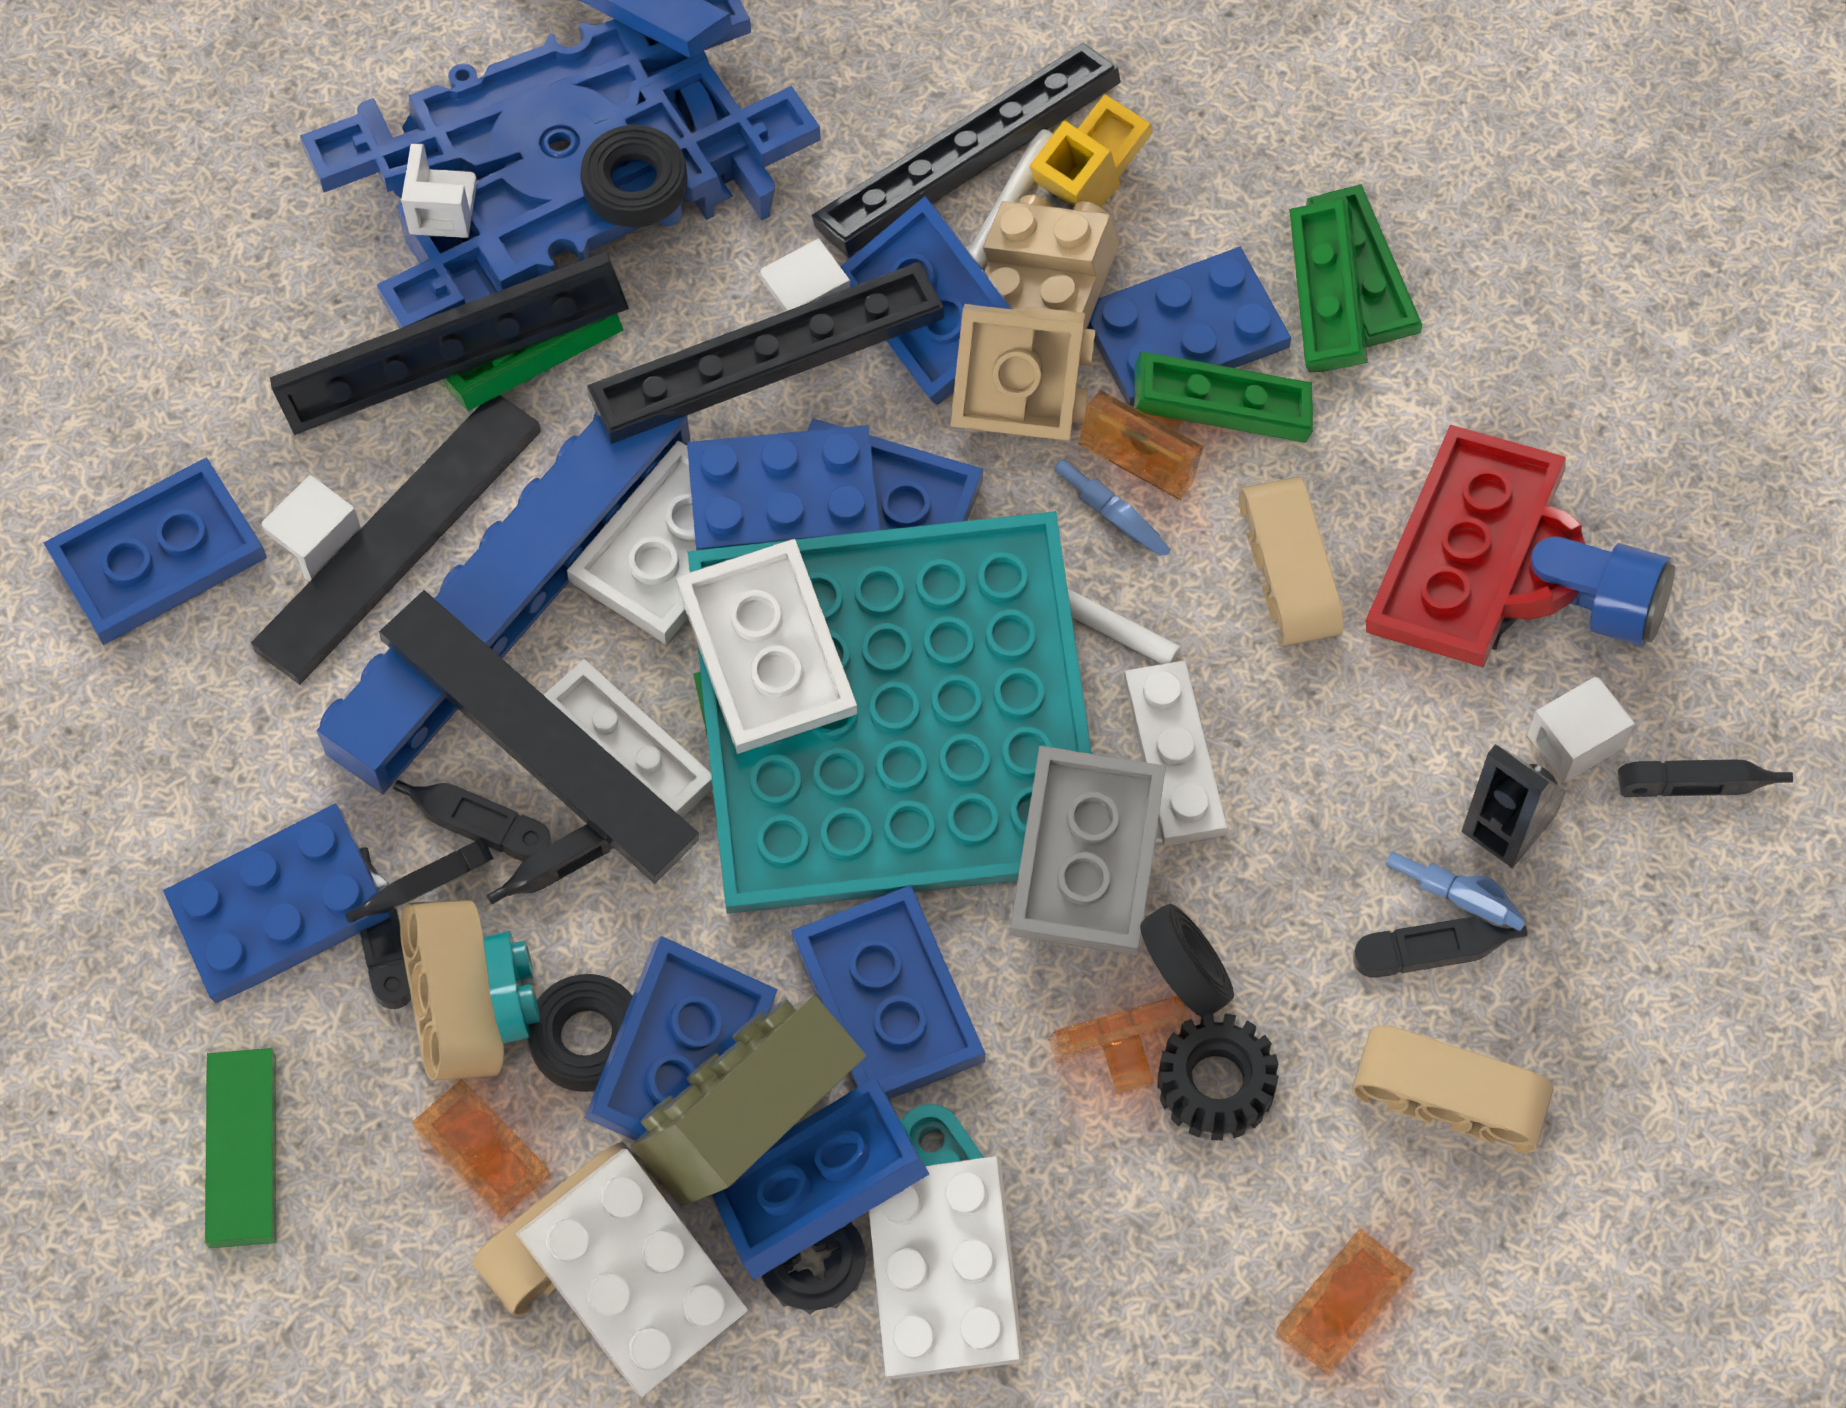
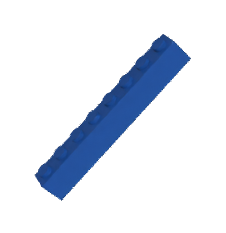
(495, 594)

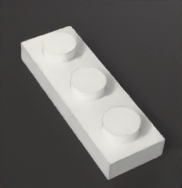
(631, 737)
(1174, 737)

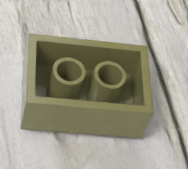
(746, 1098)

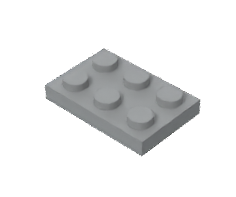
(1088, 850)

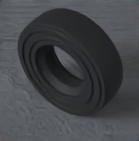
(639, 207)
(1187, 960)
(555, 1007)

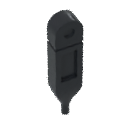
(1695, 778)
(479, 818)
(554, 863)
(423, 880)
(1429, 946)
(385, 954)

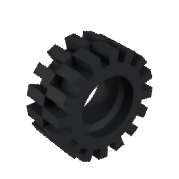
(1221, 1040)

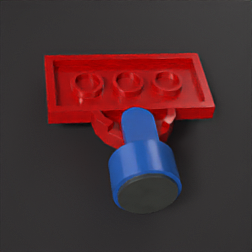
(1495, 549)

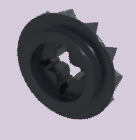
(842, 1273)

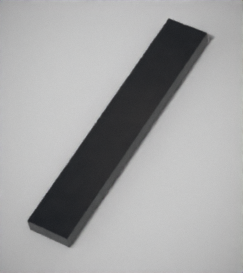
(967, 147)
(449, 343)
(765, 352)
(395, 538)
(539, 736)

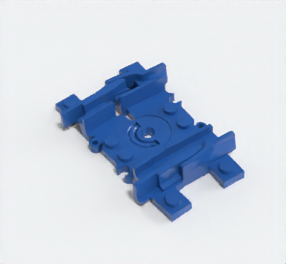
(534, 196)

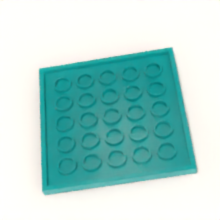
(957, 680)

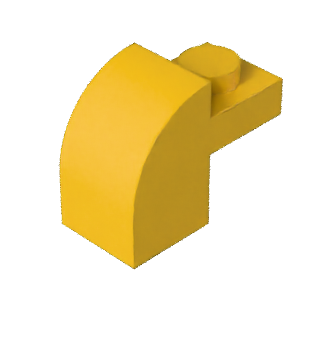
(1090, 159)

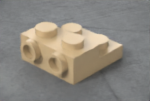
(1050, 254)
(1021, 371)

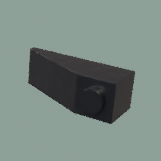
(1511, 805)

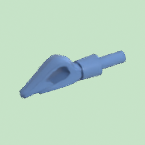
(1113, 509)
(1474, 894)

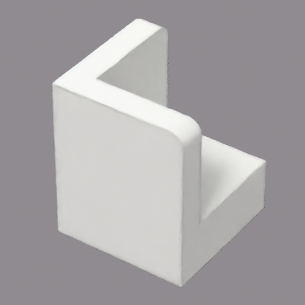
(437, 199)
(804, 276)
(312, 525)
(1580, 729)

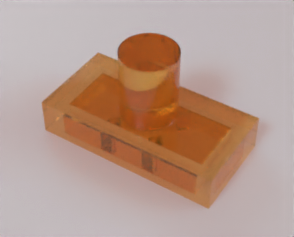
(1141, 444)
(1120, 1040)
(481, 1148)
(1344, 1301)

